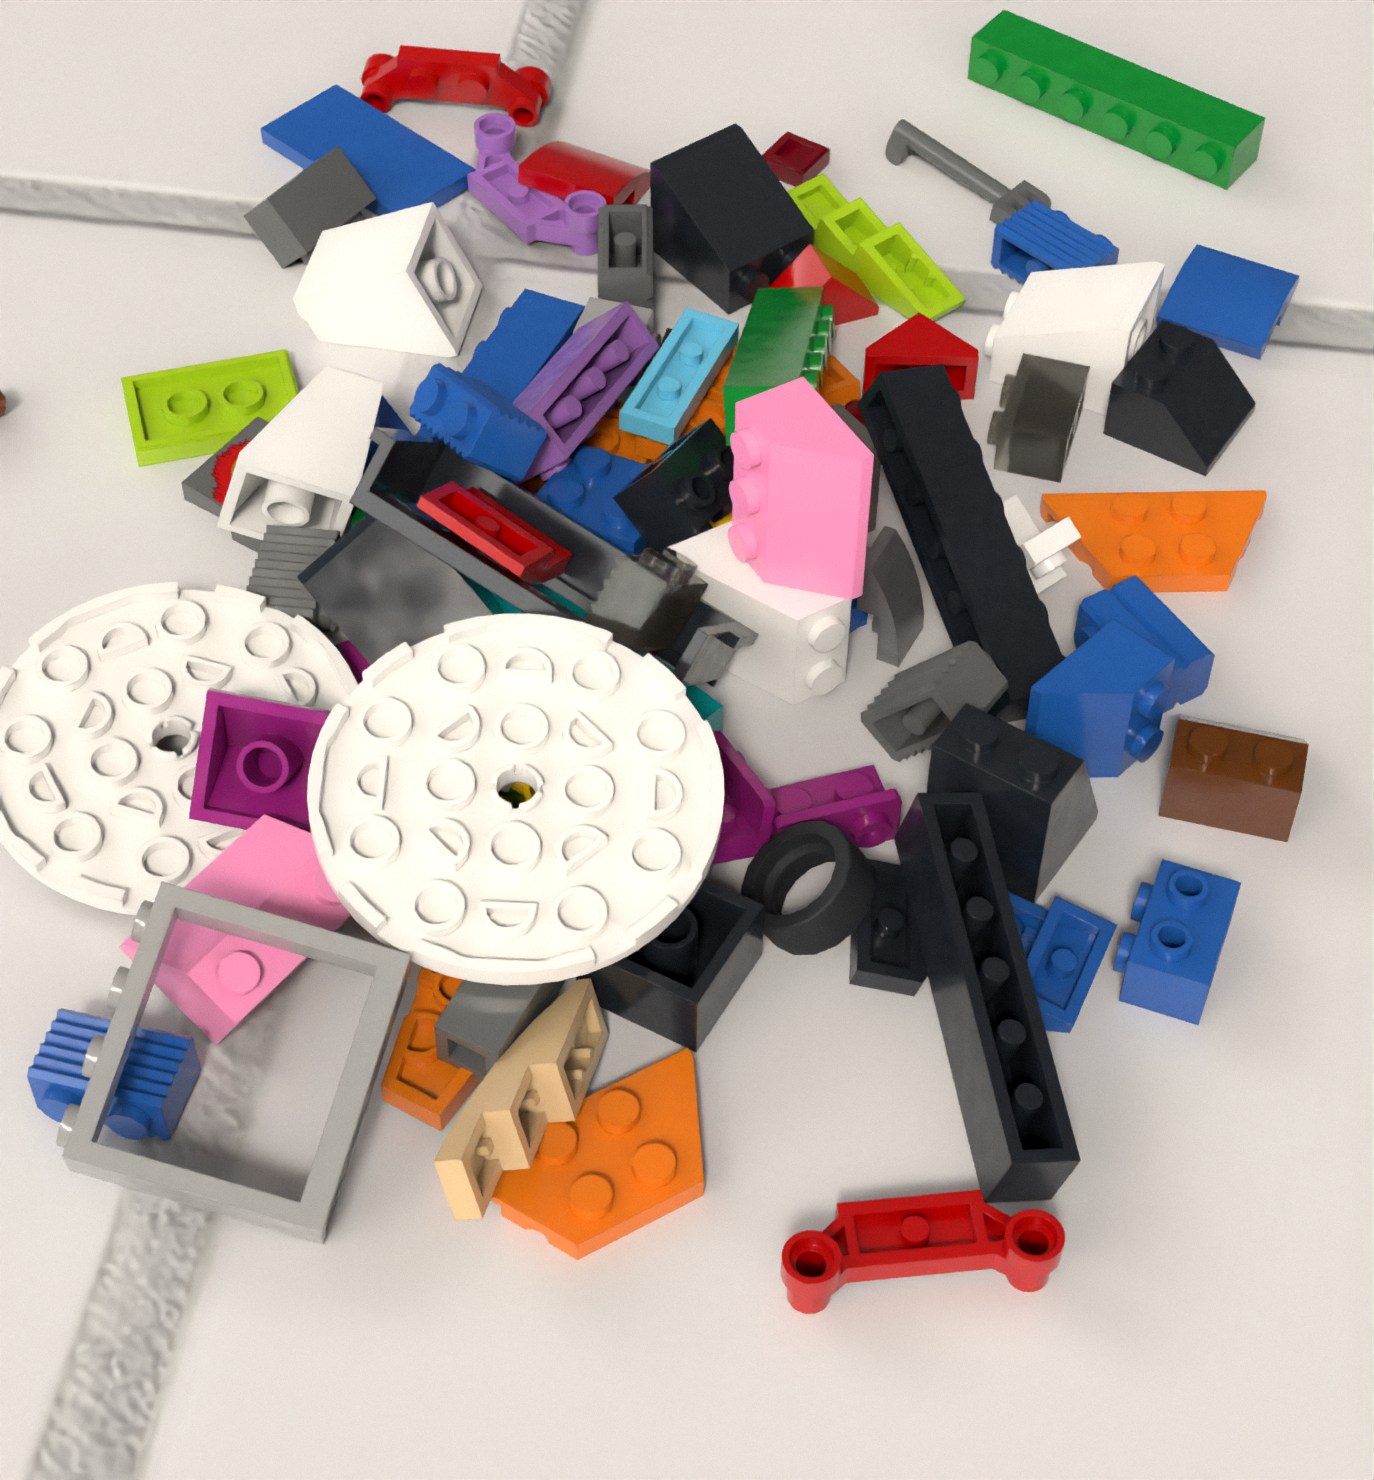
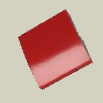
(567, 168)
(496, 532)

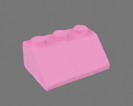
(799, 492)
(223, 976)

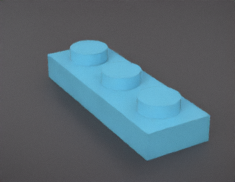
(679, 376)

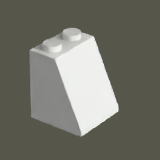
(390, 285)
(1079, 318)
(305, 458)
(800, 631)

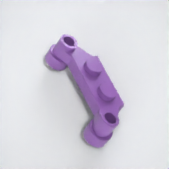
(524, 209)

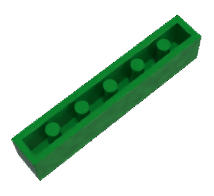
(1116, 99)
(781, 341)

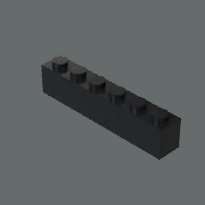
(960, 528)
(985, 1000)

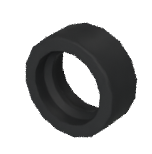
(839, 906)

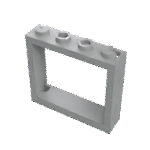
(129, 997)

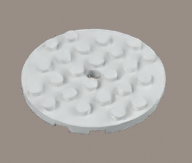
(91, 697)
(533, 892)

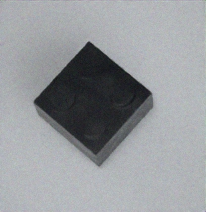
(689, 970)

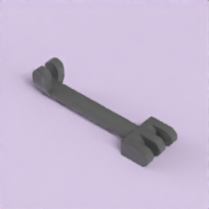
(908, 139)

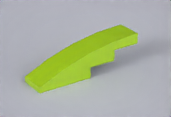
(883, 257)

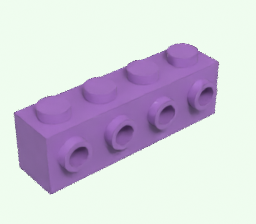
(584, 384)

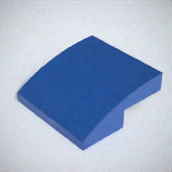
(1229, 300)
(1062, 955)

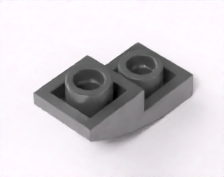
(892, 596)

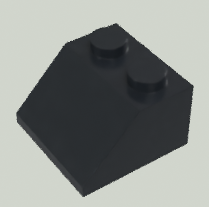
(1178, 399)

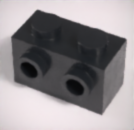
(681, 488)

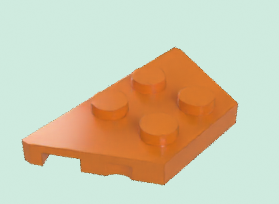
(1161, 537)
(614, 1166)

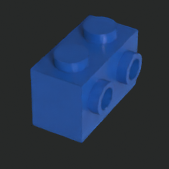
(1177, 940)

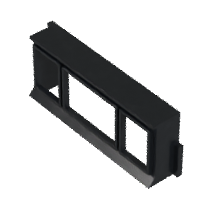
(418, 464)

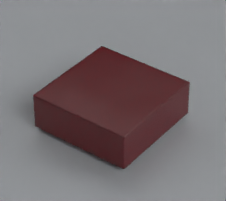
(796, 159)

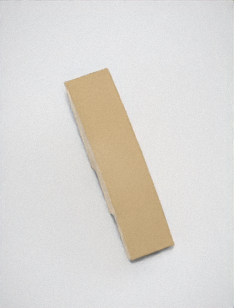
(531, 1084)

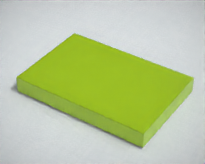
(205, 404)

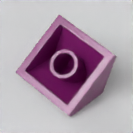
(254, 760)

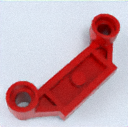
(455, 78)
(919, 1239)

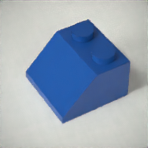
(1104, 701)

